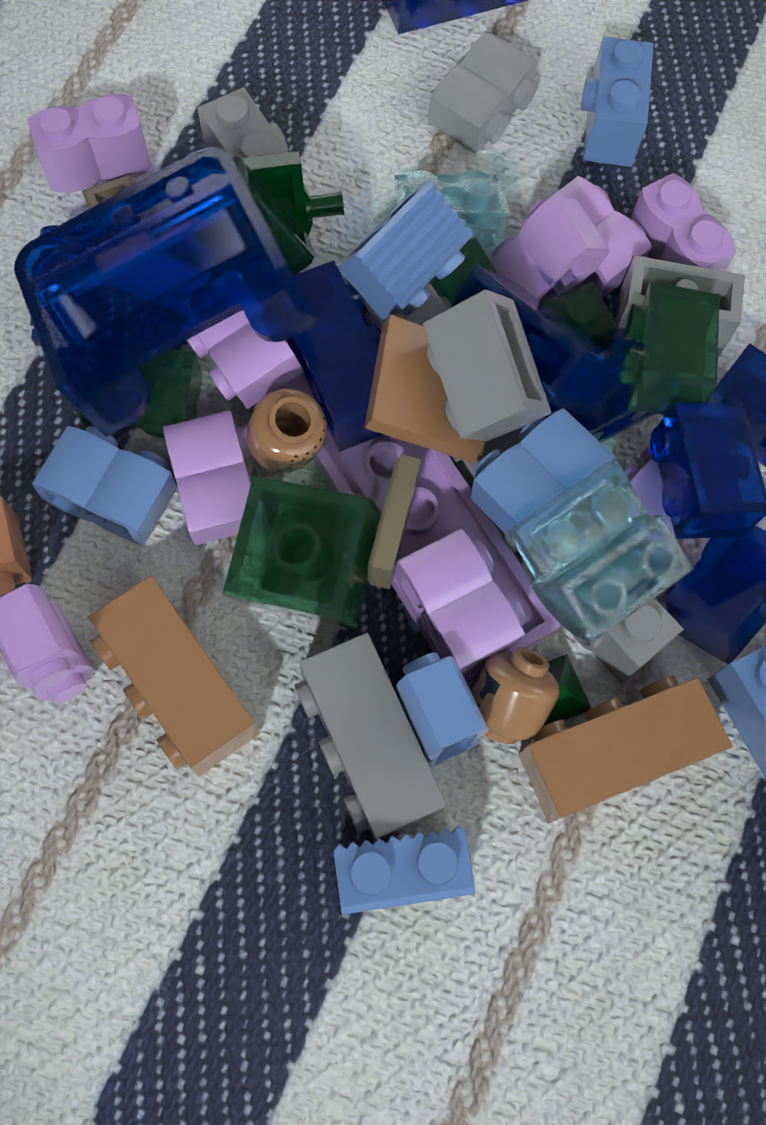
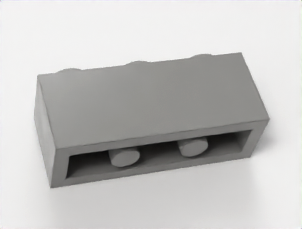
(369, 739)

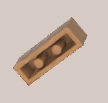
(171, 678)
(622, 746)

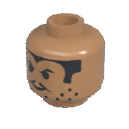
(286, 430)
(515, 694)

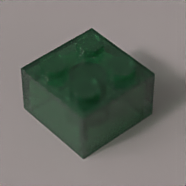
(303, 551)

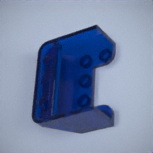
(150, 276)

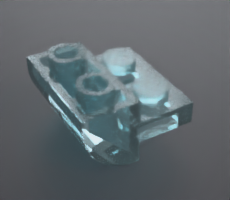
(473, 194)
(598, 553)

